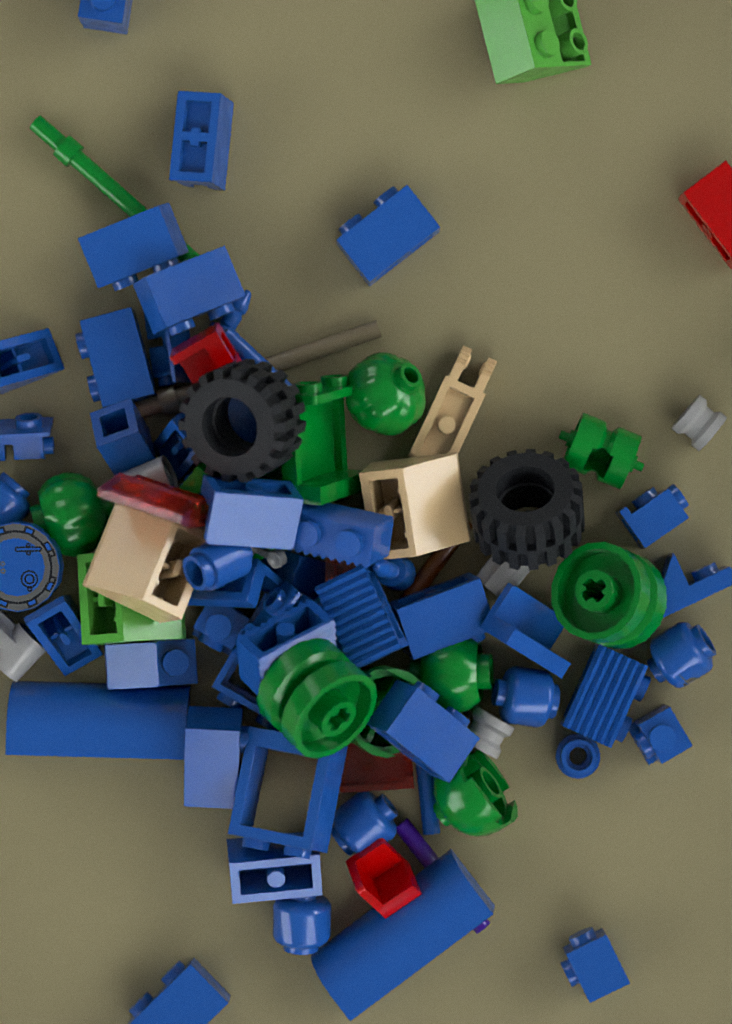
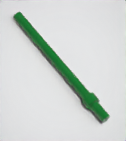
(70, 152)

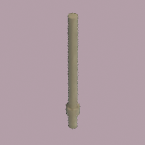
(169, 399)

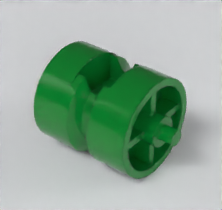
(602, 450)

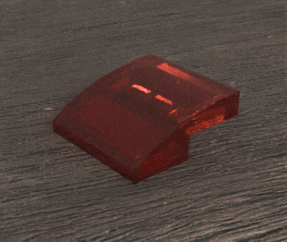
(156, 499)

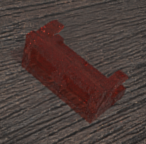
(375, 773)

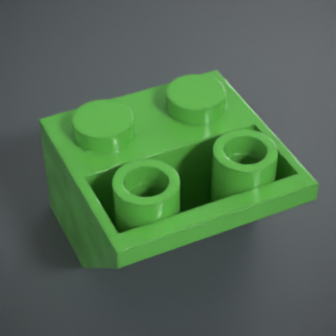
(532, 38)
(113, 623)

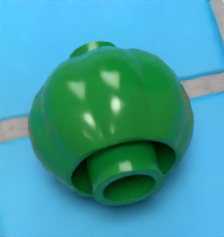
(386, 394)
(72, 513)
(456, 674)

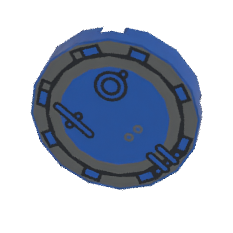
(28, 566)

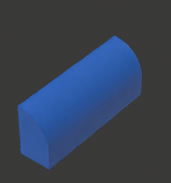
(95, 721)
(382, 953)

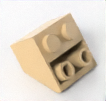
(424, 500)
(143, 564)

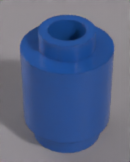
(216, 565)

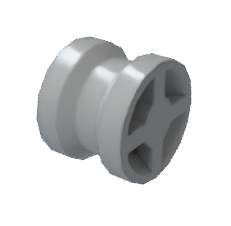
(699, 422)
(490, 731)

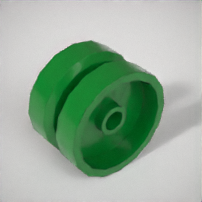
(608, 595)
(316, 698)

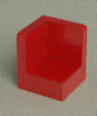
(204, 352)
(383, 877)

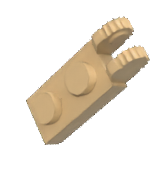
(452, 410)

